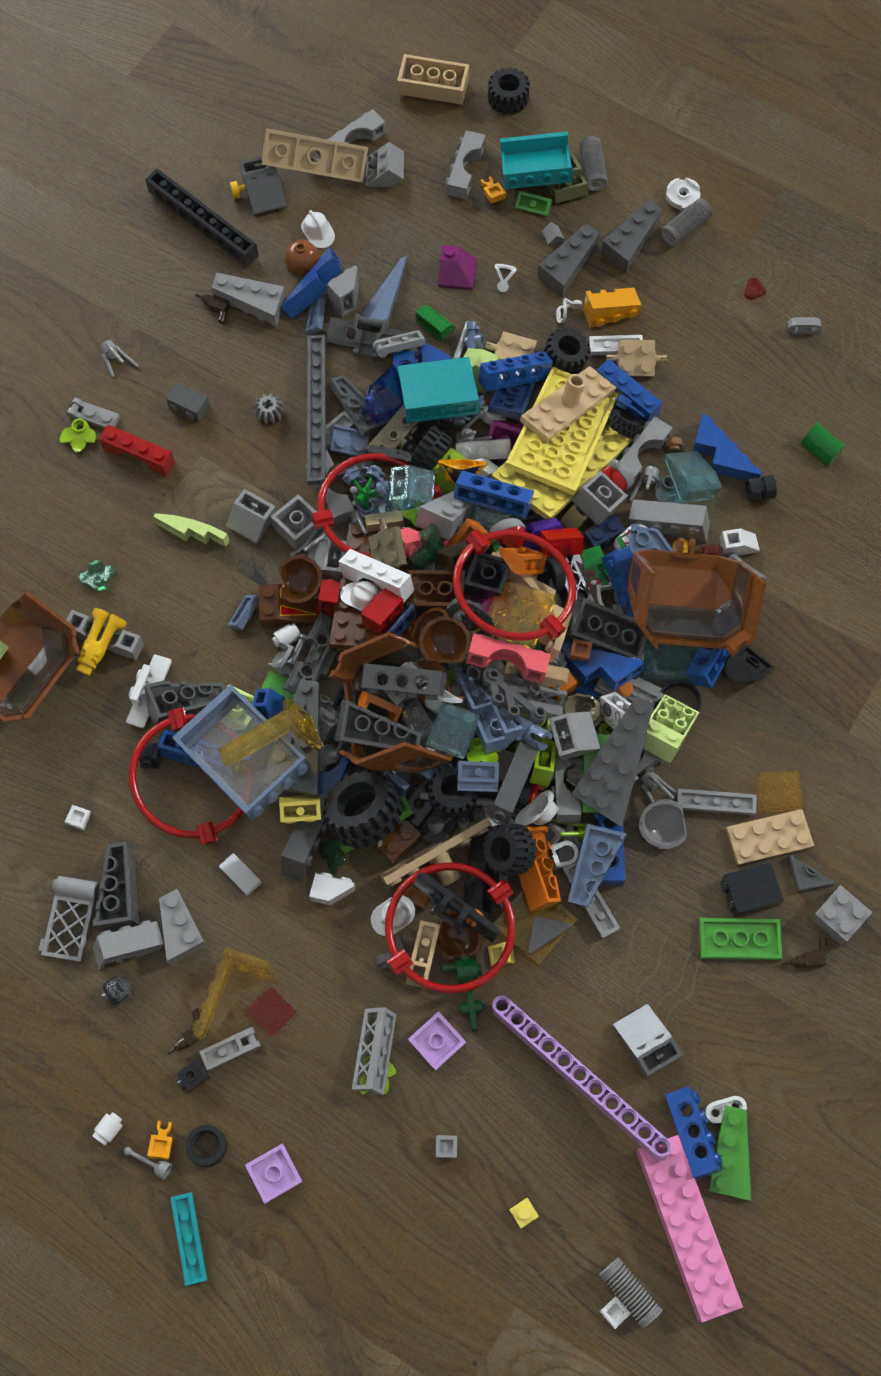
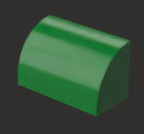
(434, 322)
(822, 444)

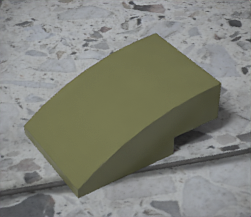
(572, 190)

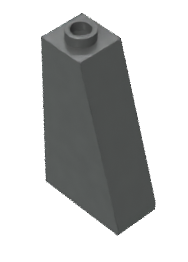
(513, 783)

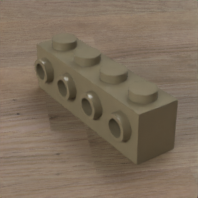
(395, 431)

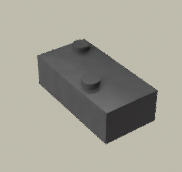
(606, 629)

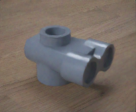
(474, 338)

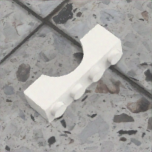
(358, 566)

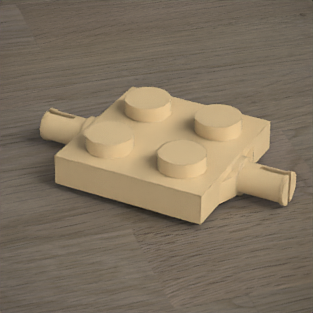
(512, 346)
(637, 357)

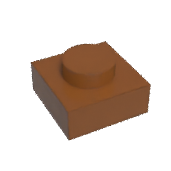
(581, 650)

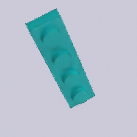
(189, 1239)

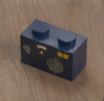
(604, 534)

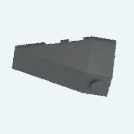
(166, 696)

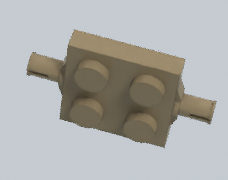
(388, 545)

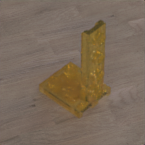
(290, 719)
(244, 964)

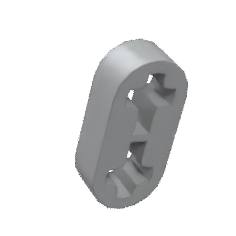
(804, 325)

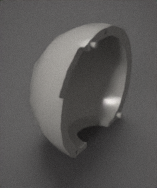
(663, 824)

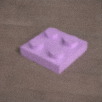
(437, 1041)
(273, 1173)

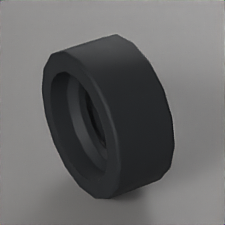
(191, 1140)

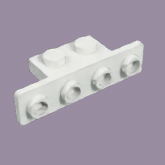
(148, 674)

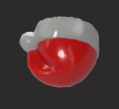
(619, 474)
(509, 524)

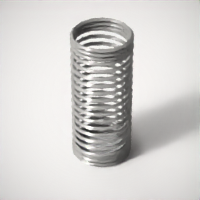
(595, 173)
(707, 207)
(612, 1269)

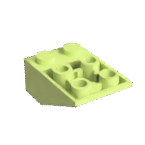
(668, 728)

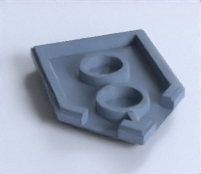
(646, 538)

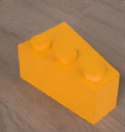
(611, 306)

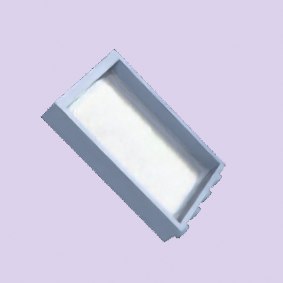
(254, 779)

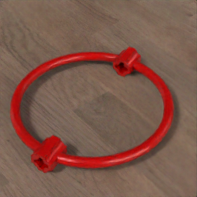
(323, 518)
(550, 625)
(206, 831)
(401, 960)

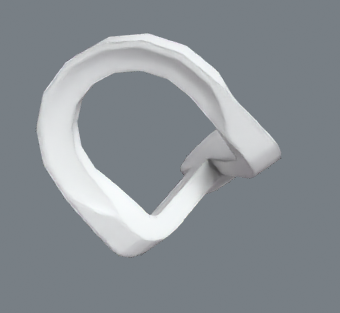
(503, 285)
(576, 304)
(560, 844)

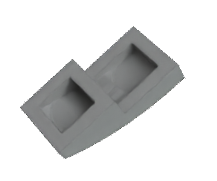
(240, 874)

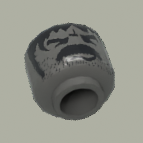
(117, 990)

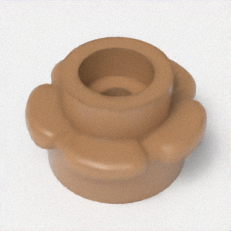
(674, 443)

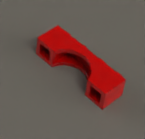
(121, 442)

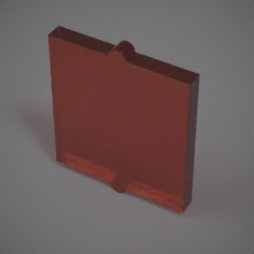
(271, 1011)

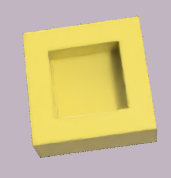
(524, 1213)

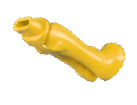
(94, 650)

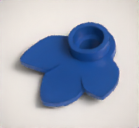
(625, 404)

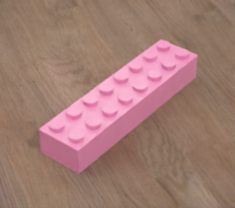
(690, 1232)

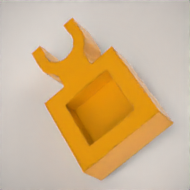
(493, 191)
(160, 1144)

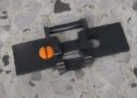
(467, 916)

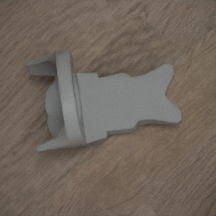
(280, 659)

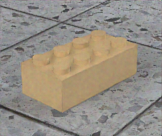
(433, 79)

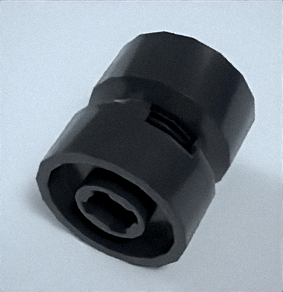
(763, 488)

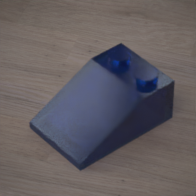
(383, 396)

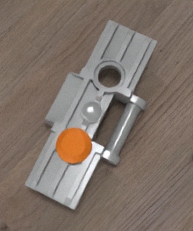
(629, 690)

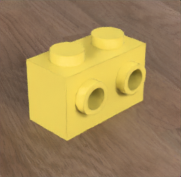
(299, 809)

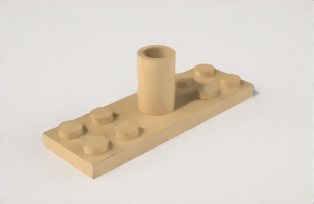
(332, 158)
(567, 403)
(436, 854)

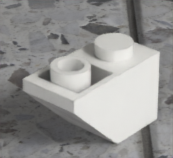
(738, 542)
(329, 889)

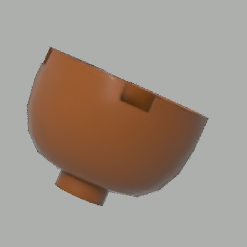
(301, 257)

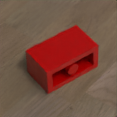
(566, 540)
(328, 597)
(382, 611)

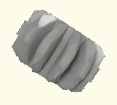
(268, 408)

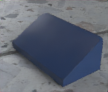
(403, 621)

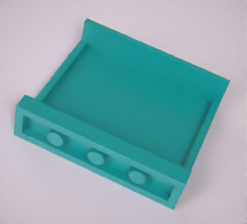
(536, 160)
(438, 389)

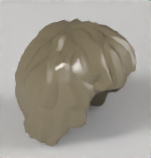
(582, 703)

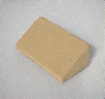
(393, 519)

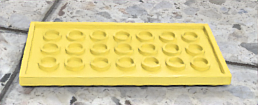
(566, 456)
(549, 500)

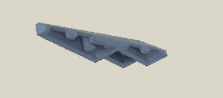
(383, 301)
(494, 725)

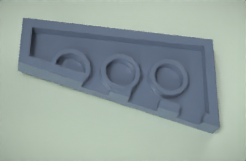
(595, 858)

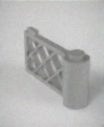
(72, 891)

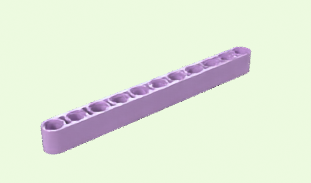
(585, 1085)

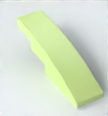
(188, 527)

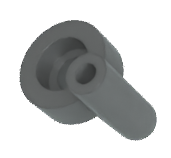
(381, 959)

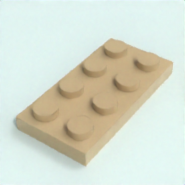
(769, 837)

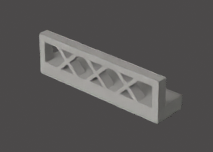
(552, 707)
(379, 1050)

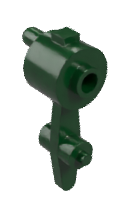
(467, 971)

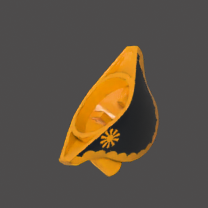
(454, 467)

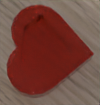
(754, 289)

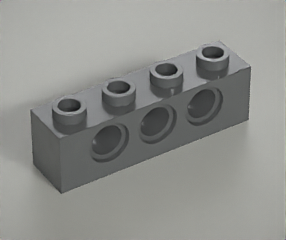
(372, 681)

